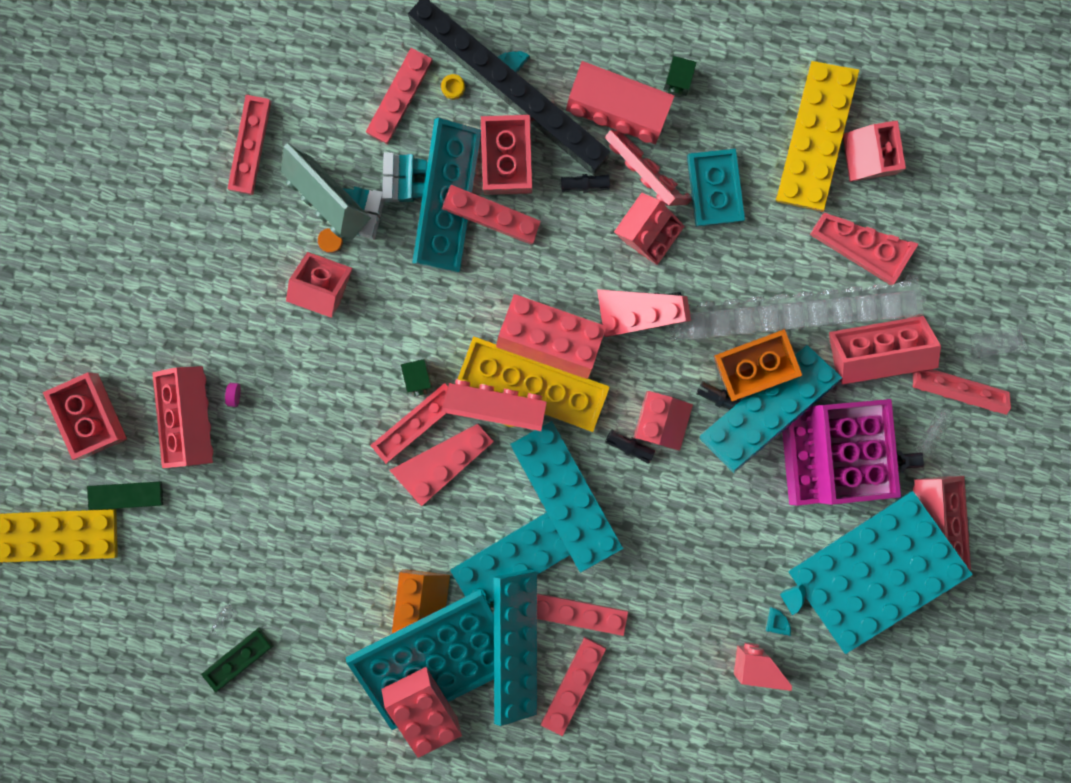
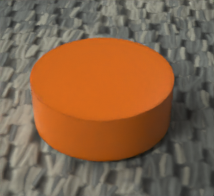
(329, 241)

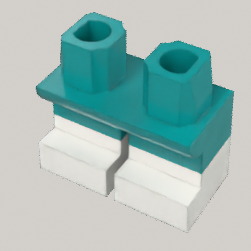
(399, 177)
(372, 204)

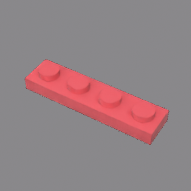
(399, 96)
(249, 144)
(491, 214)
(962, 390)
(411, 426)
(581, 614)
(573, 686)

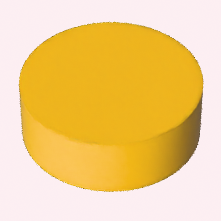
(453, 86)

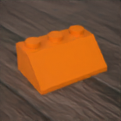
(757, 365)
(418, 596)

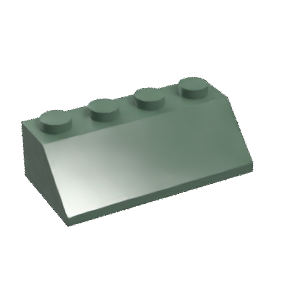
(323, 193)

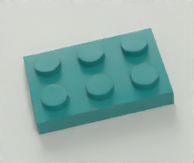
(715, 187)

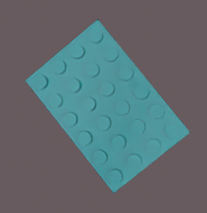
(880, 572)
(451, 643)

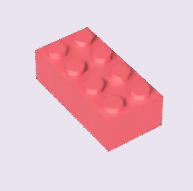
(550, 336)

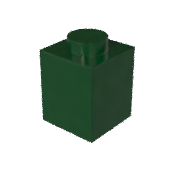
(679, 76)
(416, 377)

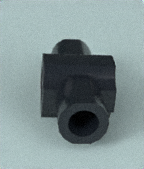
(911, 460)

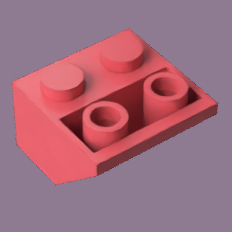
(874, 151)
(649, 228)

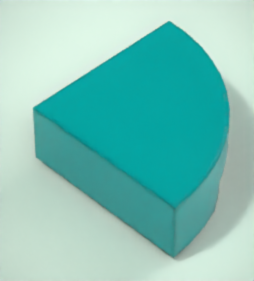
(514, 59)
(794, 598)
(778, 622)

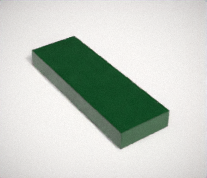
(125, 495)
(237, 660)

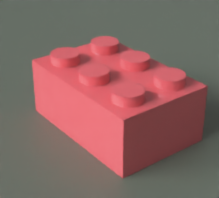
(506, 154)
(84, 415)
(421, 712)

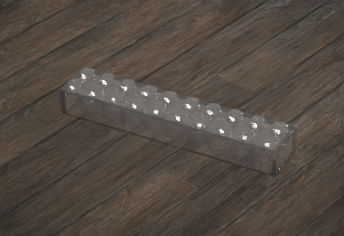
(800, 312)

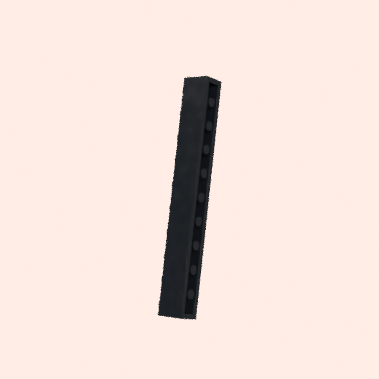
(508, 85)

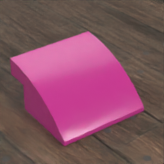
(842, 454)

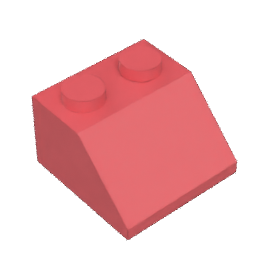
(318, 284)
(663, 420)
(757, 669)

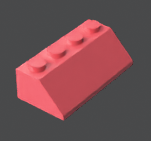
(619, 102)
(884, 349)
(494, 406)
(182, 417)
(946, 504)

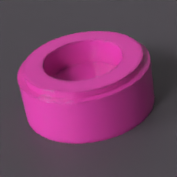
(232, 394)

